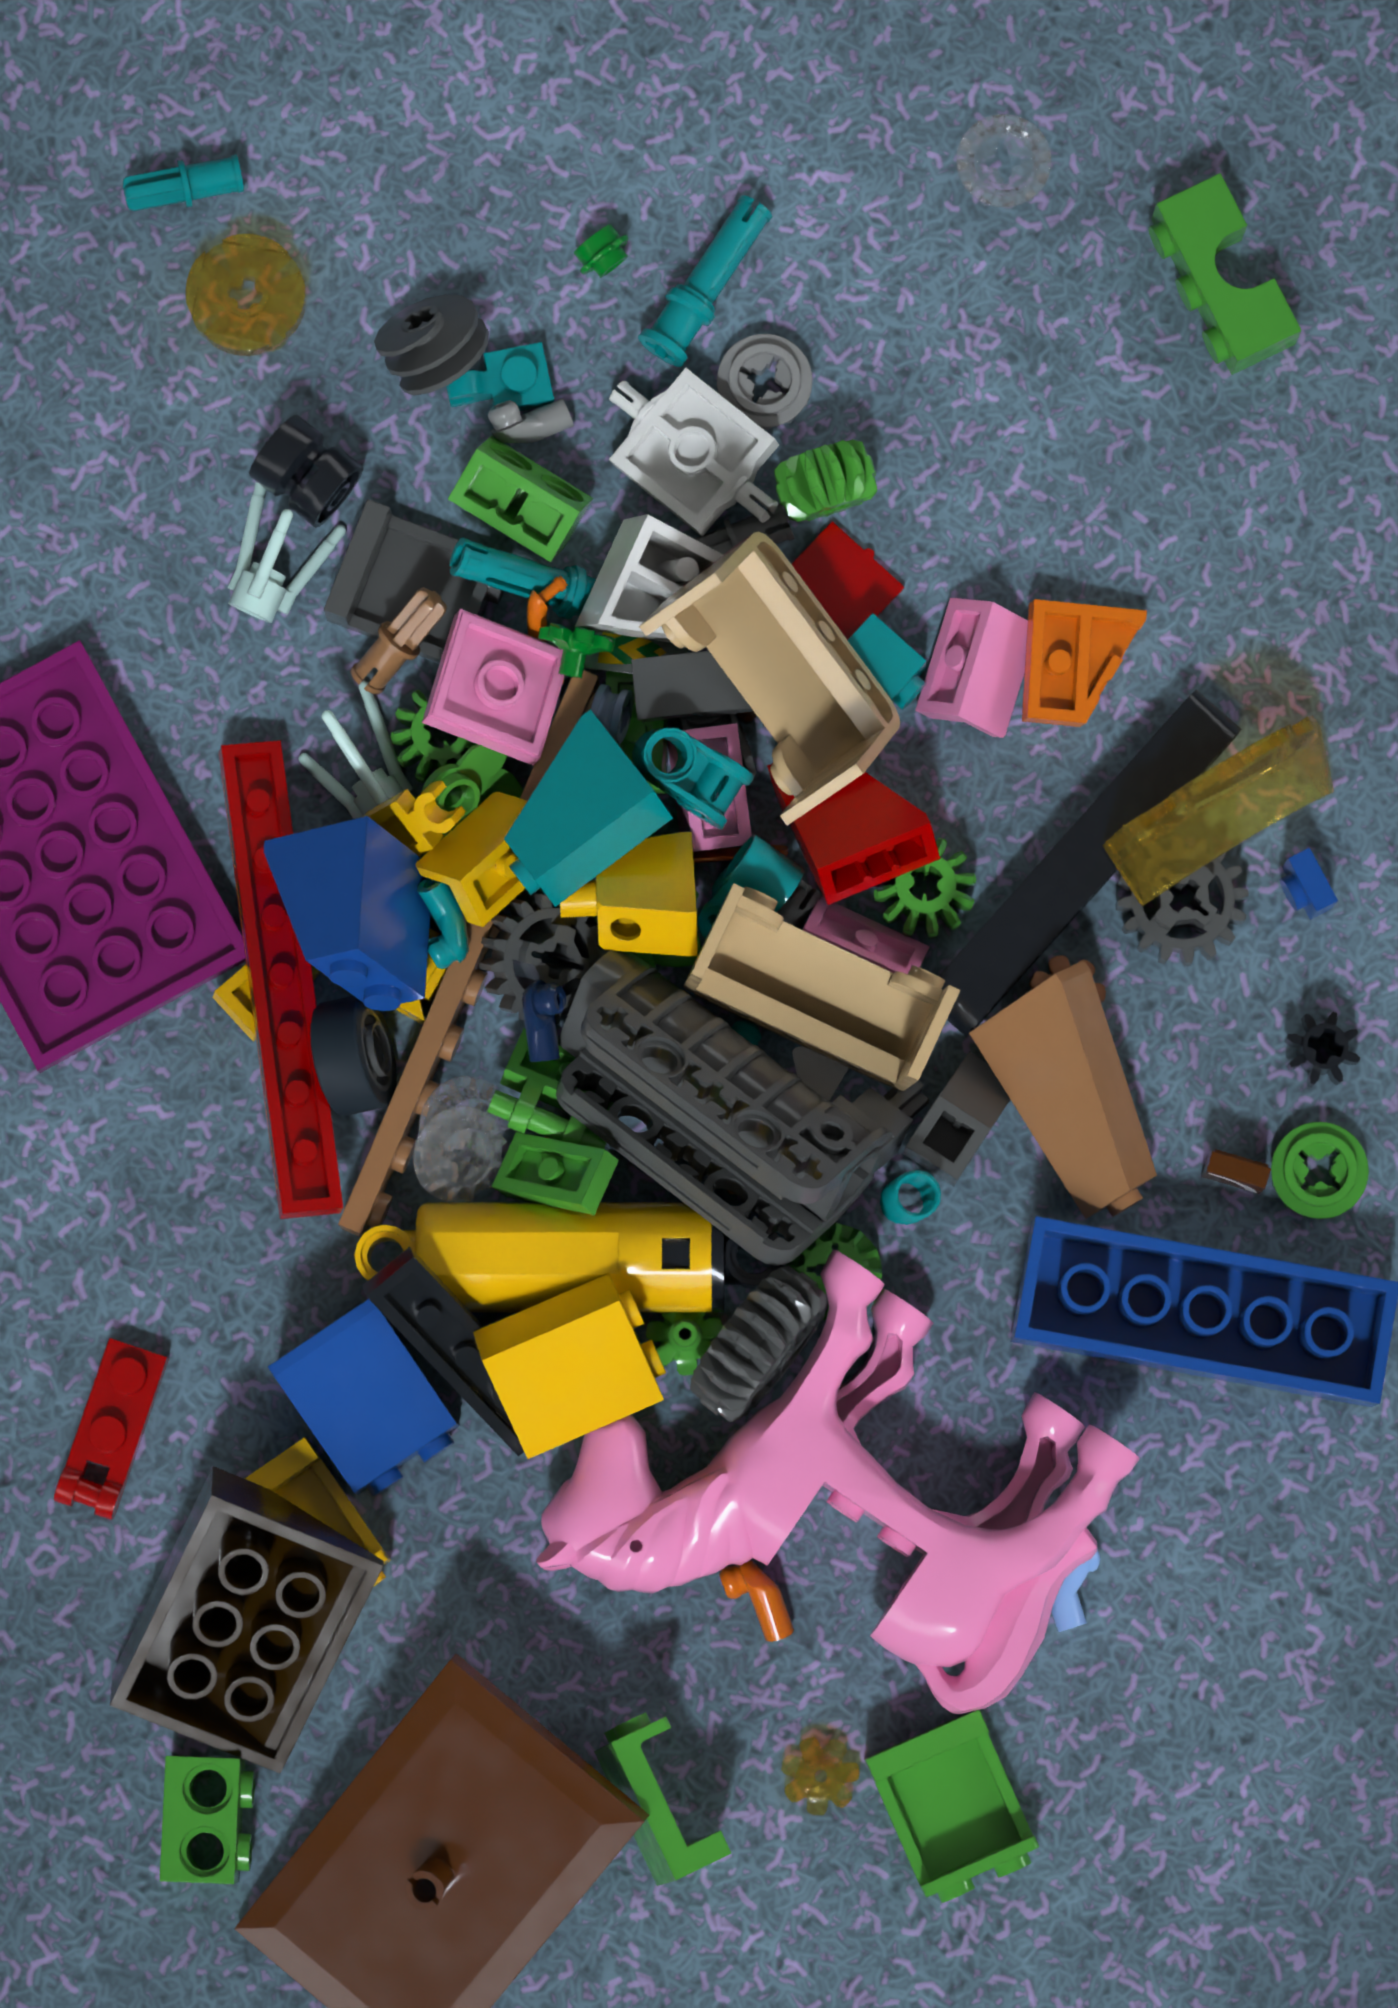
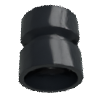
(290, 457)

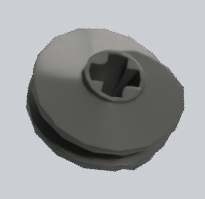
(432, 342)

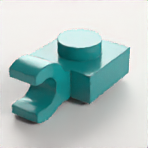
(509, 374)

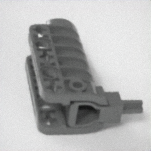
(720, 1110)

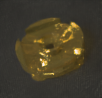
(227, 267)

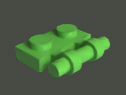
(539, 1083)

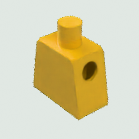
(644, 899)

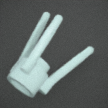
(260, 588)
(373, 786)

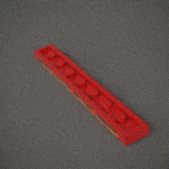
(279, 986)

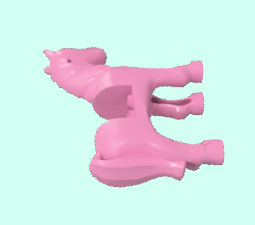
(982, 1576)

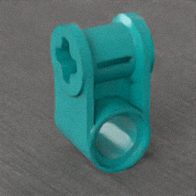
(701, 779)
(756, 867)

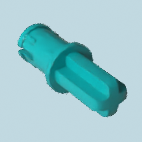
(183, 183)

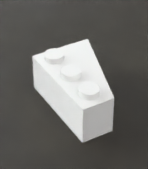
(640, 573)

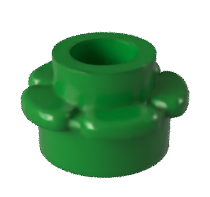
(602, 251)

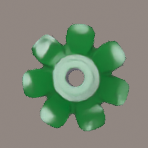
(575, 646)

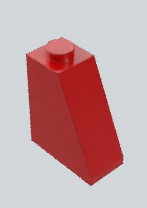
(861, 837)

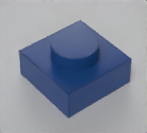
(1307, 885)

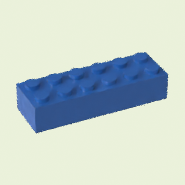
(1205, 1312)

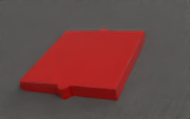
(846, 579)

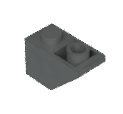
(958, 1120)

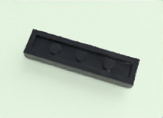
(442, 1332)

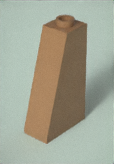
(1071, 1089)

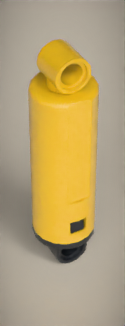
(527, 1252)

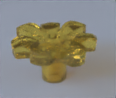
(804, 1770)

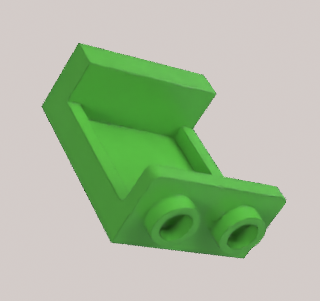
(952, 1806)
(659, 1835)

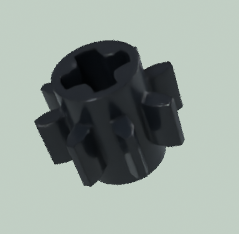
(1306, 1055)

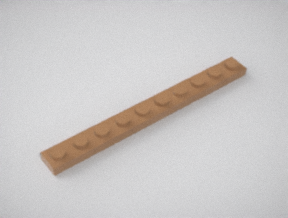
(439, 1033)

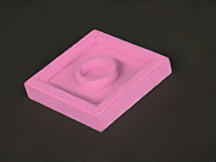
(495, 687)

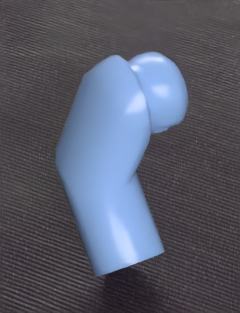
(1067, 1607)

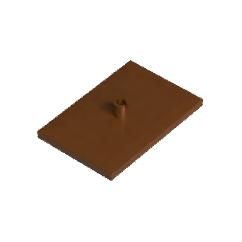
(443, 1857)

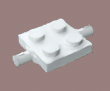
(693, 451)

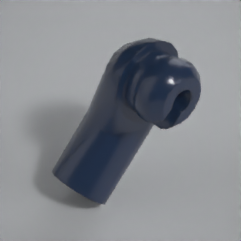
(540, 1005)

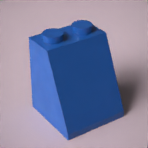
(356, 908)
(365, 1399)

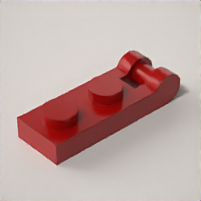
(112, 1426)

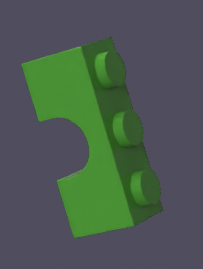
(1240, 322)

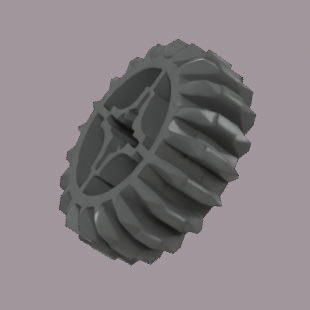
(759, 1343)

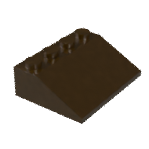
(244, 1622)

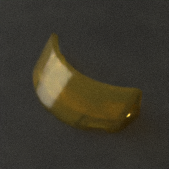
(1222, 809)

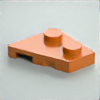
(1072, 658)

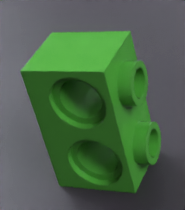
(520, 498)
(187, 1818)

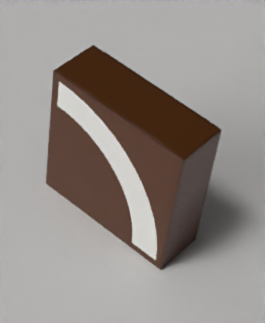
(1236, 1171)

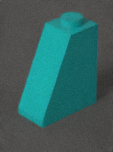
(582, 814)

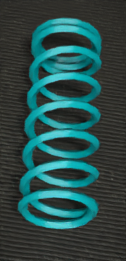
(925, 1184)

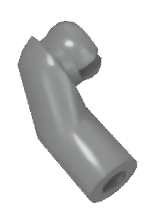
(529, 427)

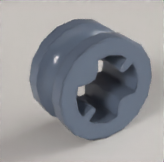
(613, 710)

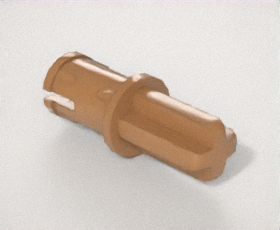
(400, 639)

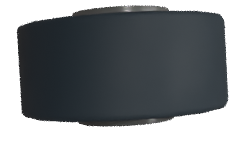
(353, 1056)

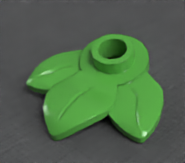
(473, 780)

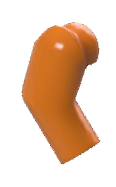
(764, 1595)

